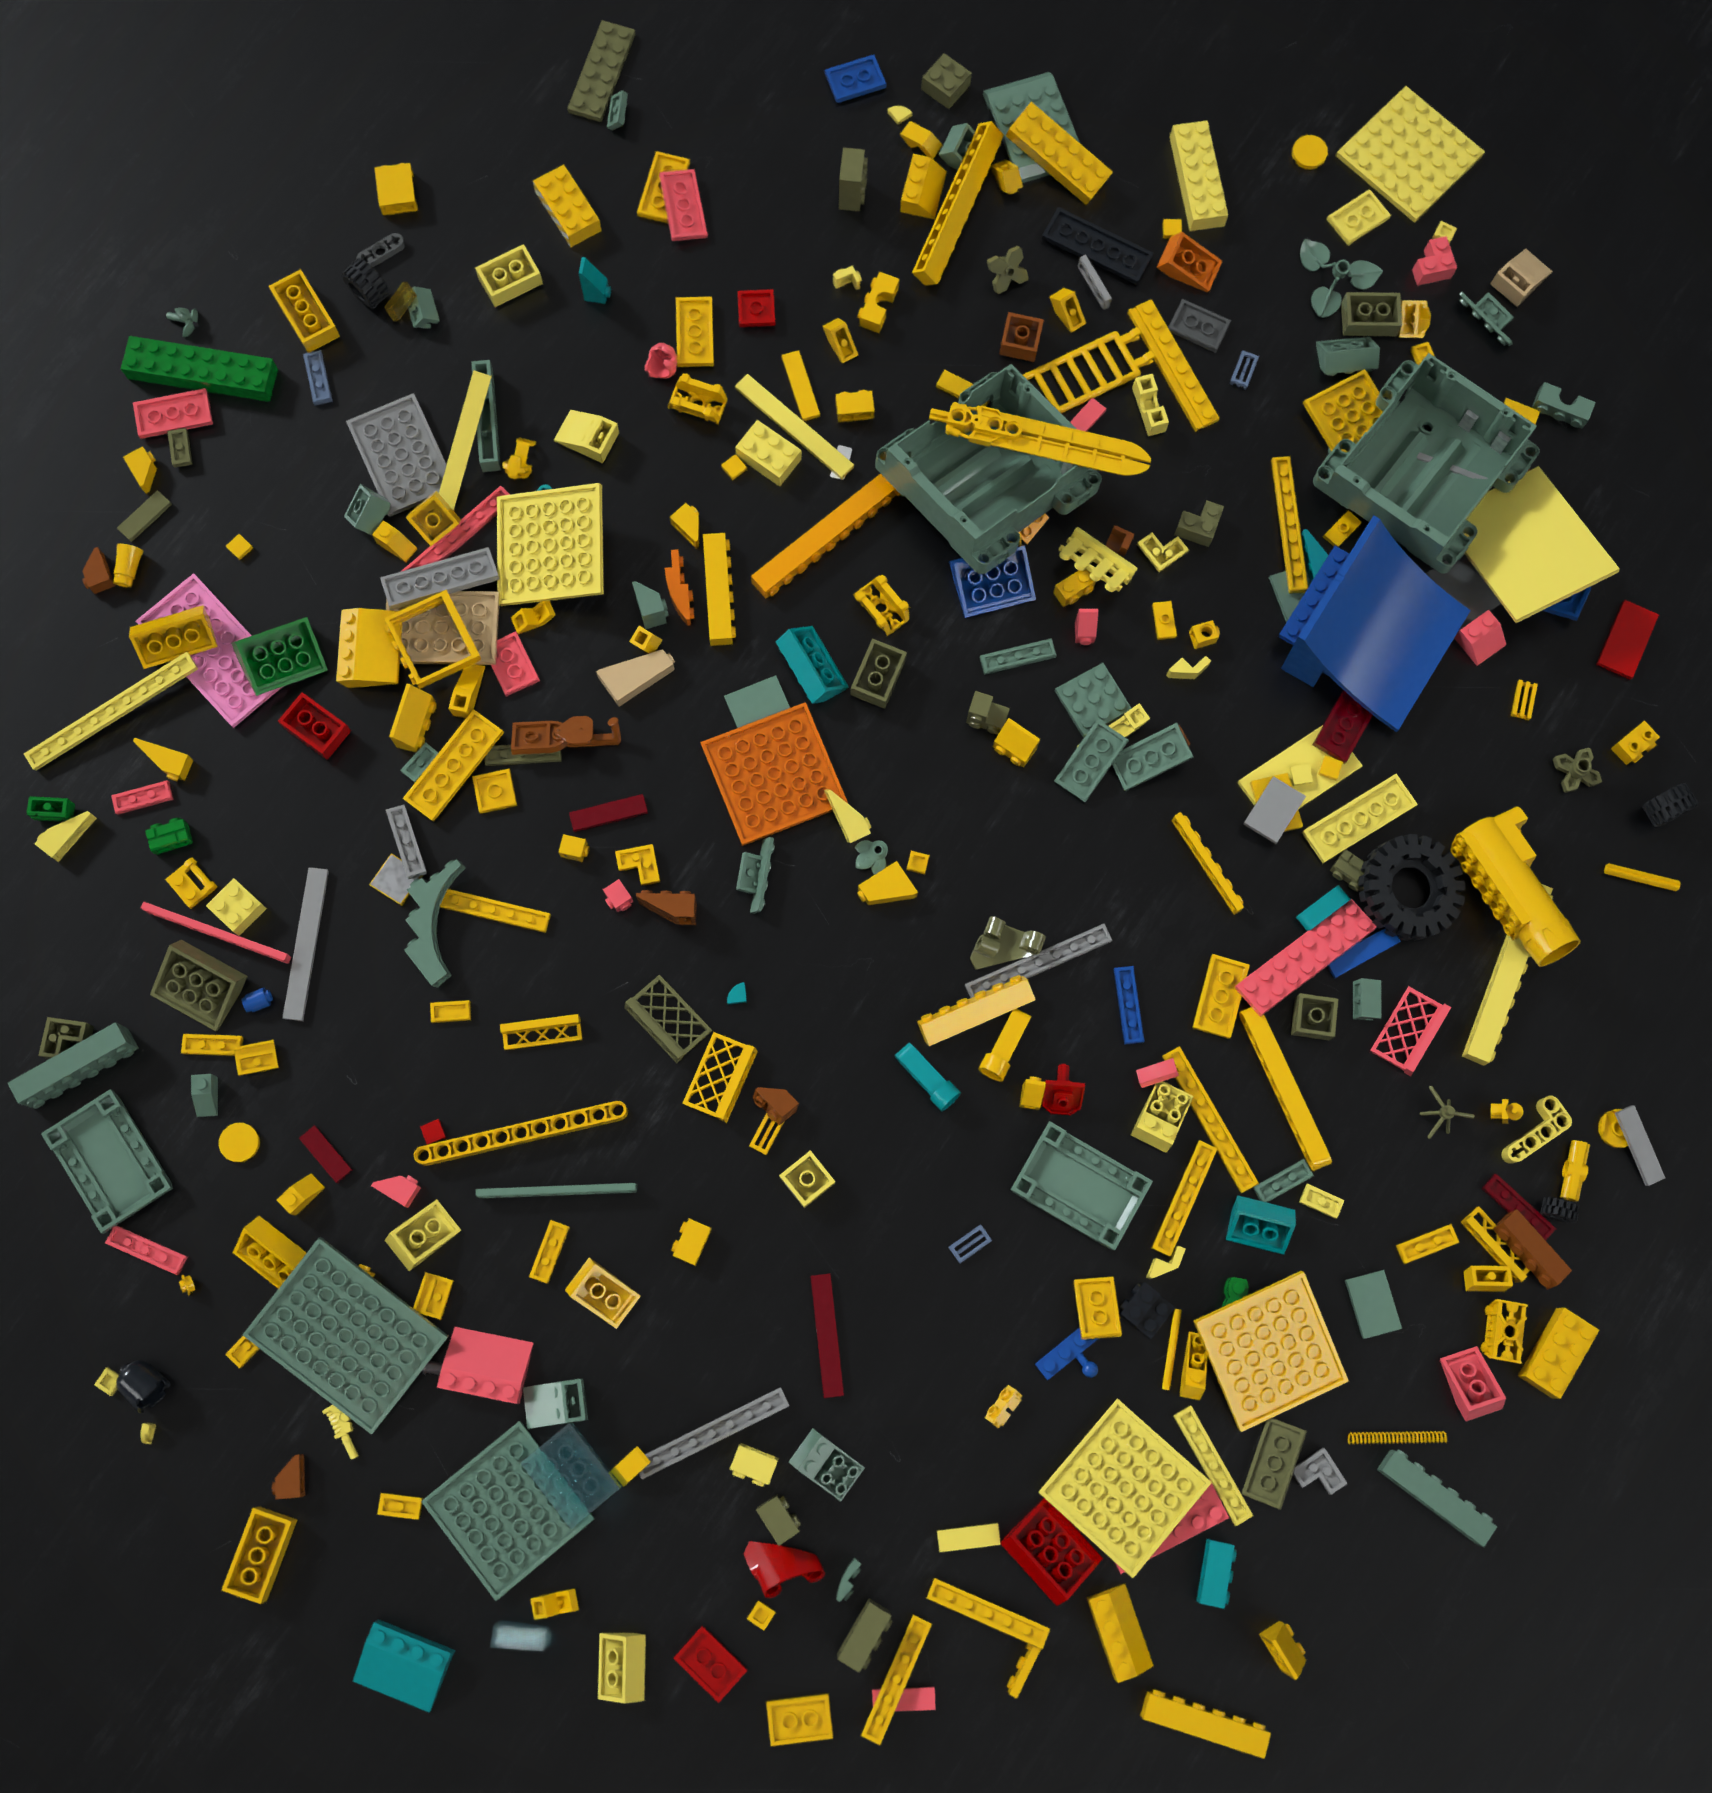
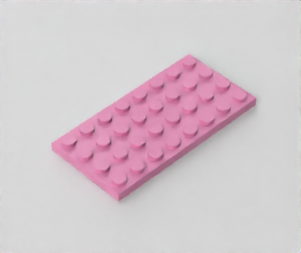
(219, 671)

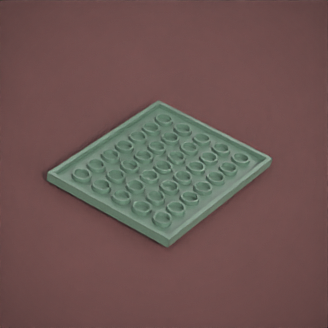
(345, 1335)

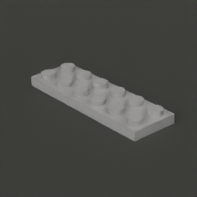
(430, 579)

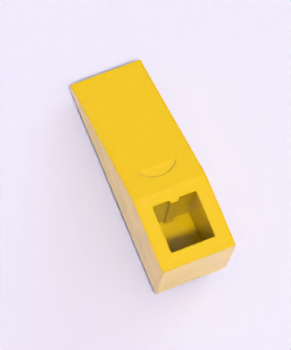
(466, 691)
(1194, 1368)

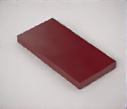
(1342, 728)

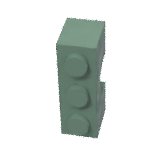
(1549, 403)

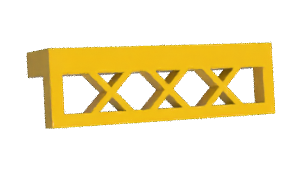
(541, 1024)
(1490, 1245)

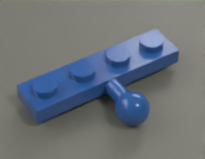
(1064, 1353)

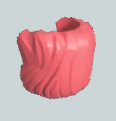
(661, 361)

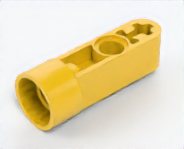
(996, 1064)

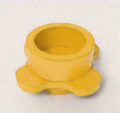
(187, 1284)

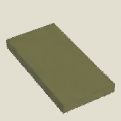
(1274, 1463)

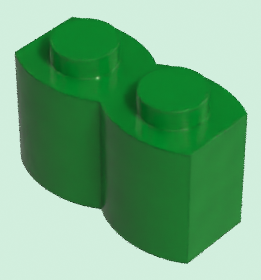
(1234, 1290)

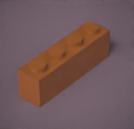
(1532, 1249)

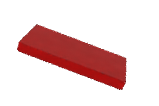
(1627, 639)

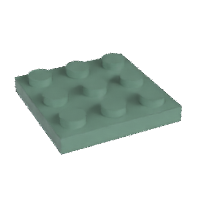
(1092, 697)

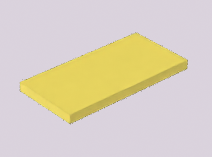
(1299, 754)

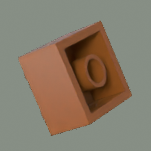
(1021, 337)

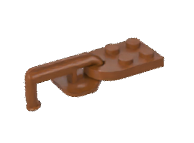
(554, 736)

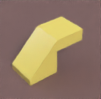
(1184, 671)
(1160, 1267)

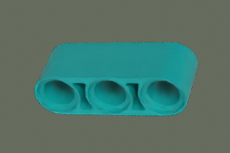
(1323, 908)

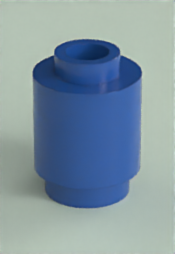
(257, 1000)

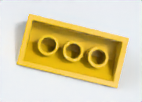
(172, 636)
(268, 1251)
(1120, 1633)

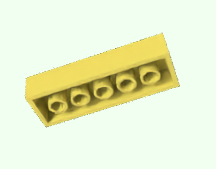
(1198, 176)

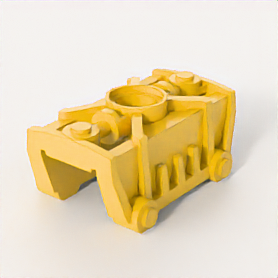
(702, 392)
(889, 599)
(1496, 1330)

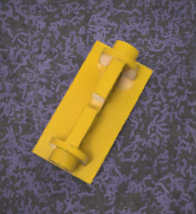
(1009, 1399)

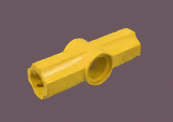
(1575, 1171)

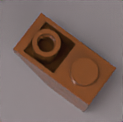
(776, 1102)

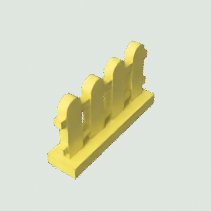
(1096, 552)

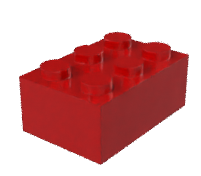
(314, 726)

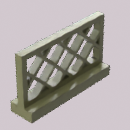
(658, 1032)

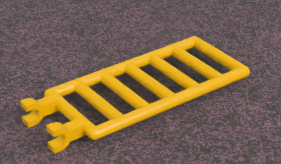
(1135, 364)

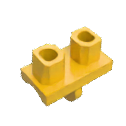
(1504, 1111)

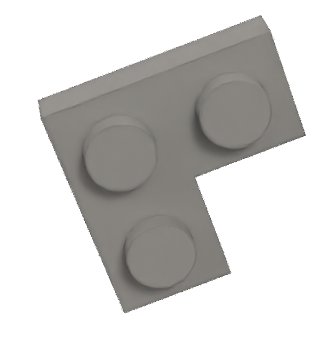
(1319, 1466)

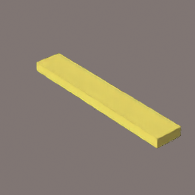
(1213, 1465)

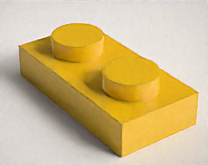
(400, 1506)

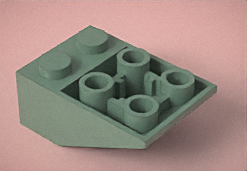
(555, 1403)
(826, 1464)

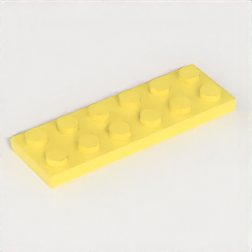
(1359, 818)

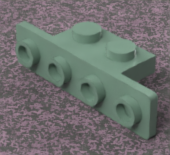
(1491, 313)
(754, 874)

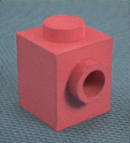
(617, 896)

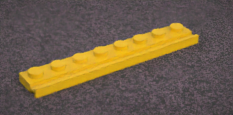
(1173, 365)

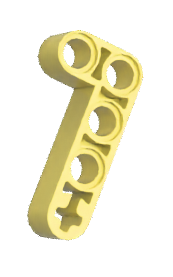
(1535, 1135)

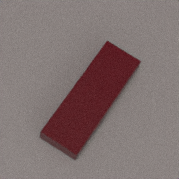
(325, 1154)

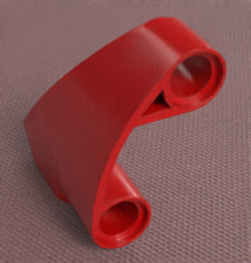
(776, 1564)

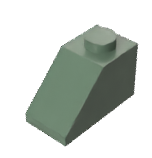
(205, 1094)

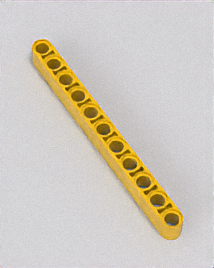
(511, 1131)

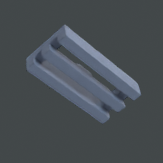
(1239, 382)
(983, 1234)

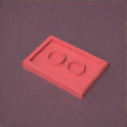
(513, 665)

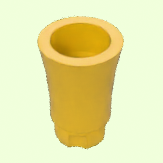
(126, 564)

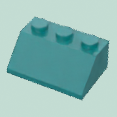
(1261, 1224)

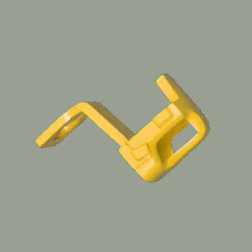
(516, 465)

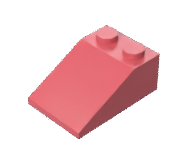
(1472, 1384)

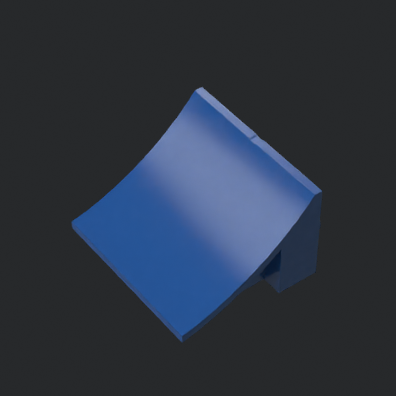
(1372, 626)

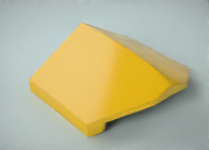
(1415, 319)

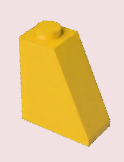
(887, 886)

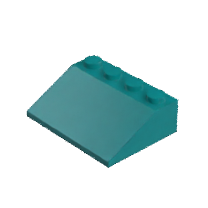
(403, 1665)

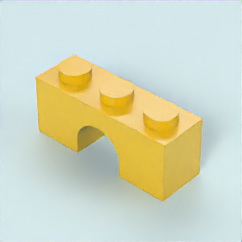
(883, 289)

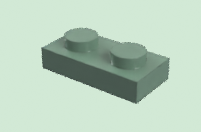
(617, 110)
(419, 762)

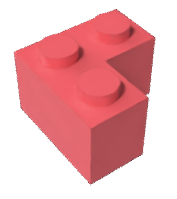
(1438, 263)

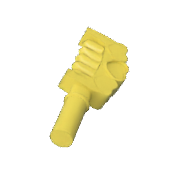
(342, 1426)

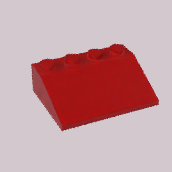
(1051, 1551)

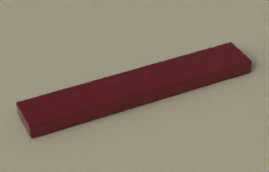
(827, 1335)

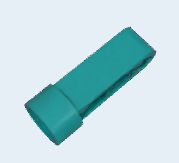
(942, 1092)

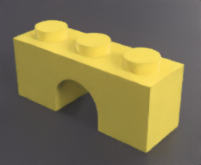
(1146, 397)

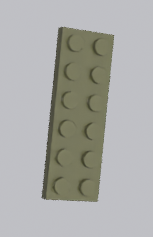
(601, 71)

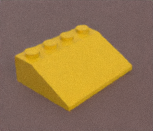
(366, 650)

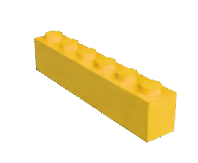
(717, 589)
(976, 1010)
(1206, 1724)

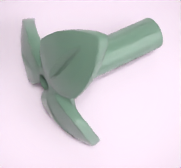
(183, 315)

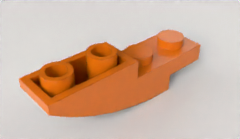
(678, 590)

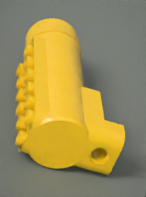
(1499, 867)

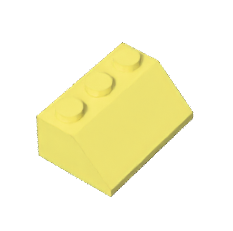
(621, 1667)

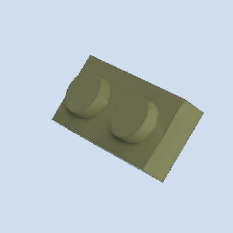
(180, 447)

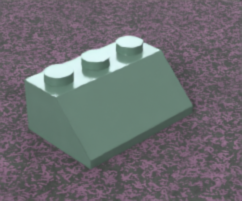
(1348, 355)

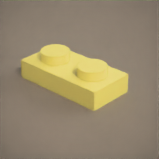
(1321, 1201)

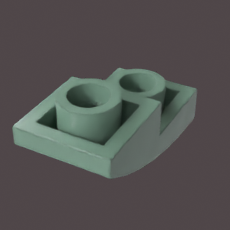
(845, 1586)

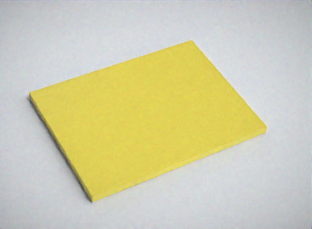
(1534, 547)

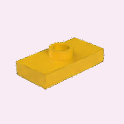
(1342, 529)
(1164, 620)

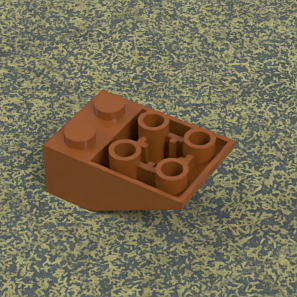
(674, 907)

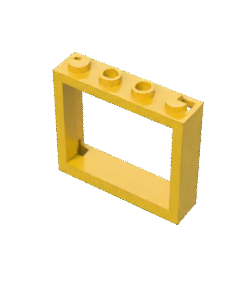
(419, 608)

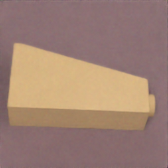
(635, 675)

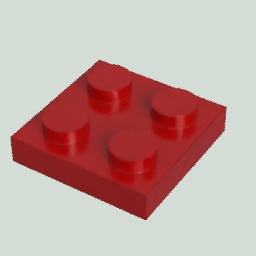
(756, 308)

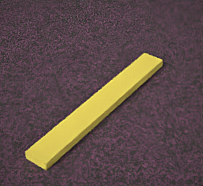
(794, 426)
(464, 437)

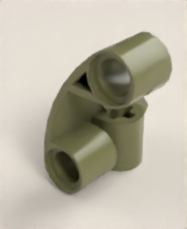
(1004, 944)

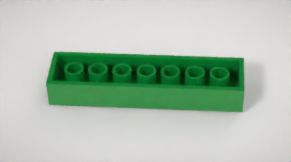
(199, 368)

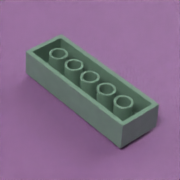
(73, 1066)

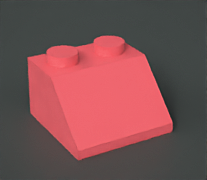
(1481, 638)

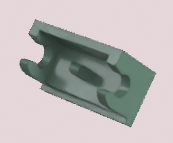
(423, 308)
(1366, 999)

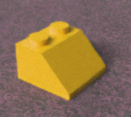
(1016, 743)

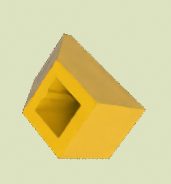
(1032, 1093)

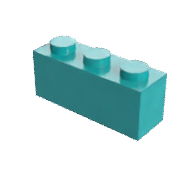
(1216, 1573)

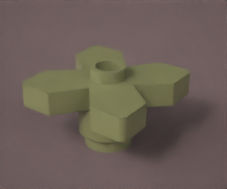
(1007, 269)
(1577, 770)

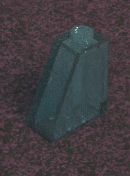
(520, 1636)

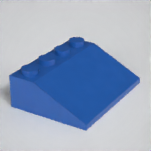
(997, 589)

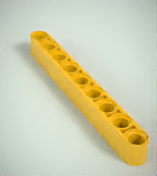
(1286, 1089)

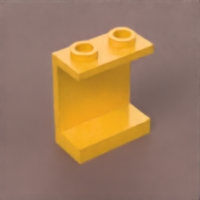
(395, 189)

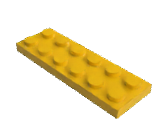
(453, 765)

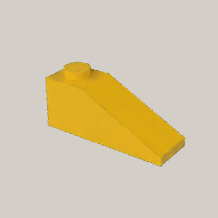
(171, 762)

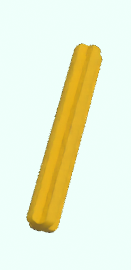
(1642, 877)

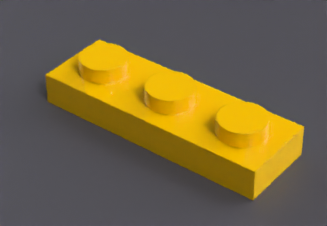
(1024, 1667)

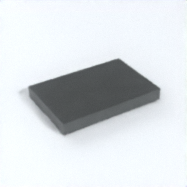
(1199, 325)

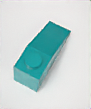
(593, 283)
(1313, 554)

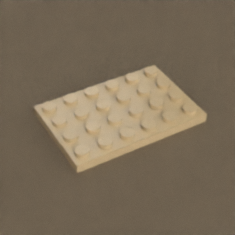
(435, 639)

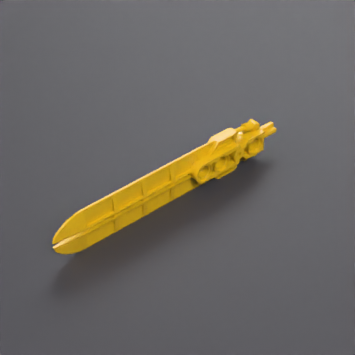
(1043, 439)

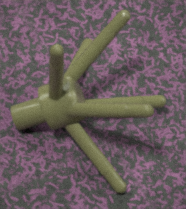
(1445, 1112)

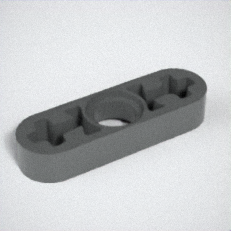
(366, 254)

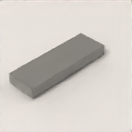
(1094, 282)

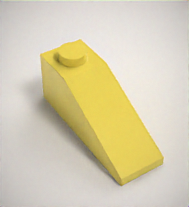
(851, 822)
(61, 837)

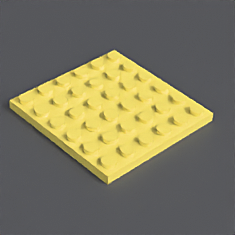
(1410, 154)
(550, 544)
(1124, 1488)

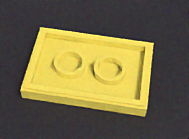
(1358, 217)

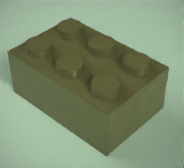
(852, 179)
(1371, 314)
(878, 673)
(865, 1636)

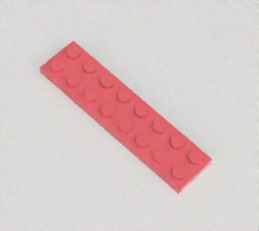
(1305, 957)

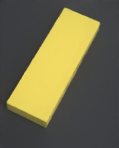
(968, 1537)

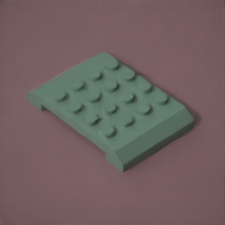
(1010, 101)
(108, 1160)
(1081, 1186)

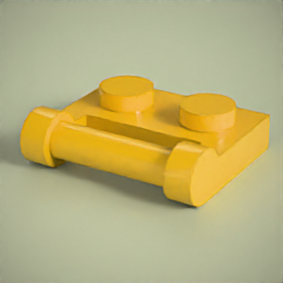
(186, 888)

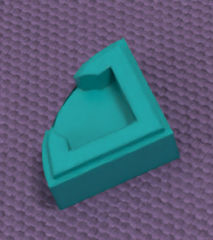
(737, 994)

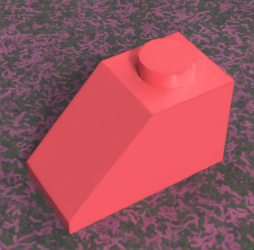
(1086, 626)
(399, 1189)

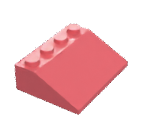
(485, 1365)

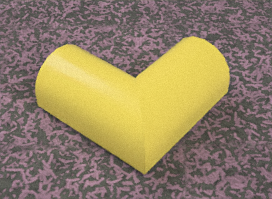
(1161, 555)

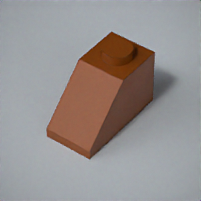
(97, 572)
(291, 1479)

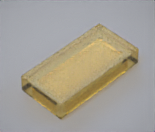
(400, 301)

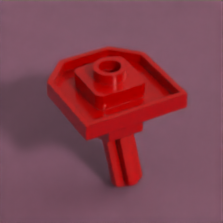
(1063, 1095)

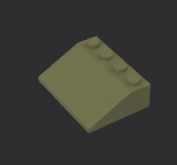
(197, 984)

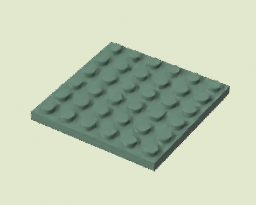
(500, 1514)

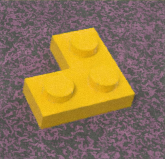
(641, 858)

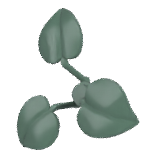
(1325, 300)

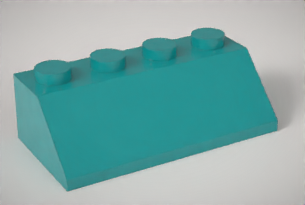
(811, 664)

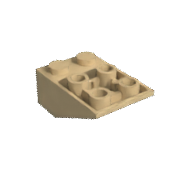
(1520, 277)

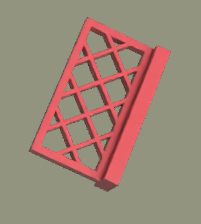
(1421, 1043)

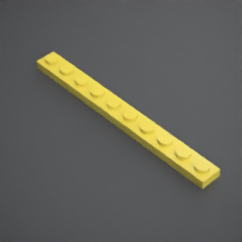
(111, 711)

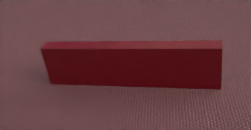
(608, 812)
(1511, 1200)

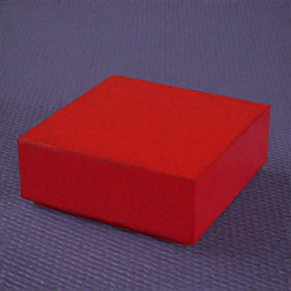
(433, 1132)

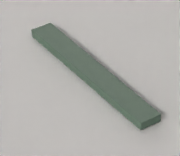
(556, 1190)

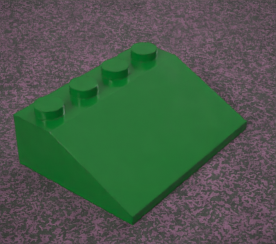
(280, 656)

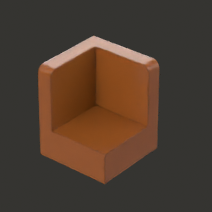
(1120, 540)

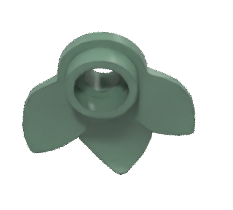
(869, 857)

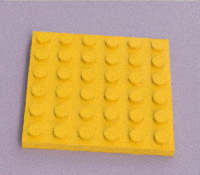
(1271, 1351)

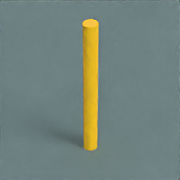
(1171, 1349)

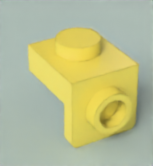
(846, 276)

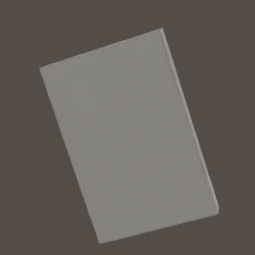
(1274, 810)

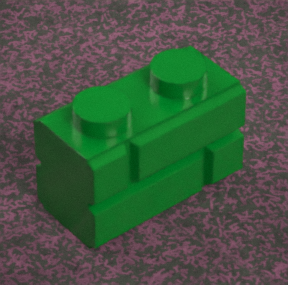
(50, 808)
(168, 836)

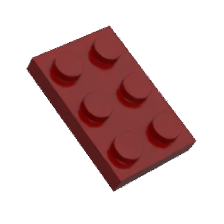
(710, 1664)

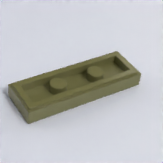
(144, 516)

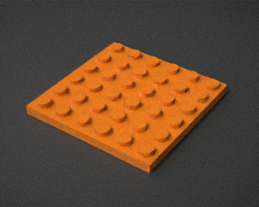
(772, 773)

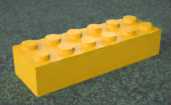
(1058, 153)

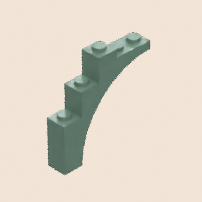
(423, 921)

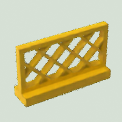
(735, 1083)

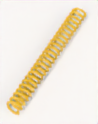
(1397, 1438)

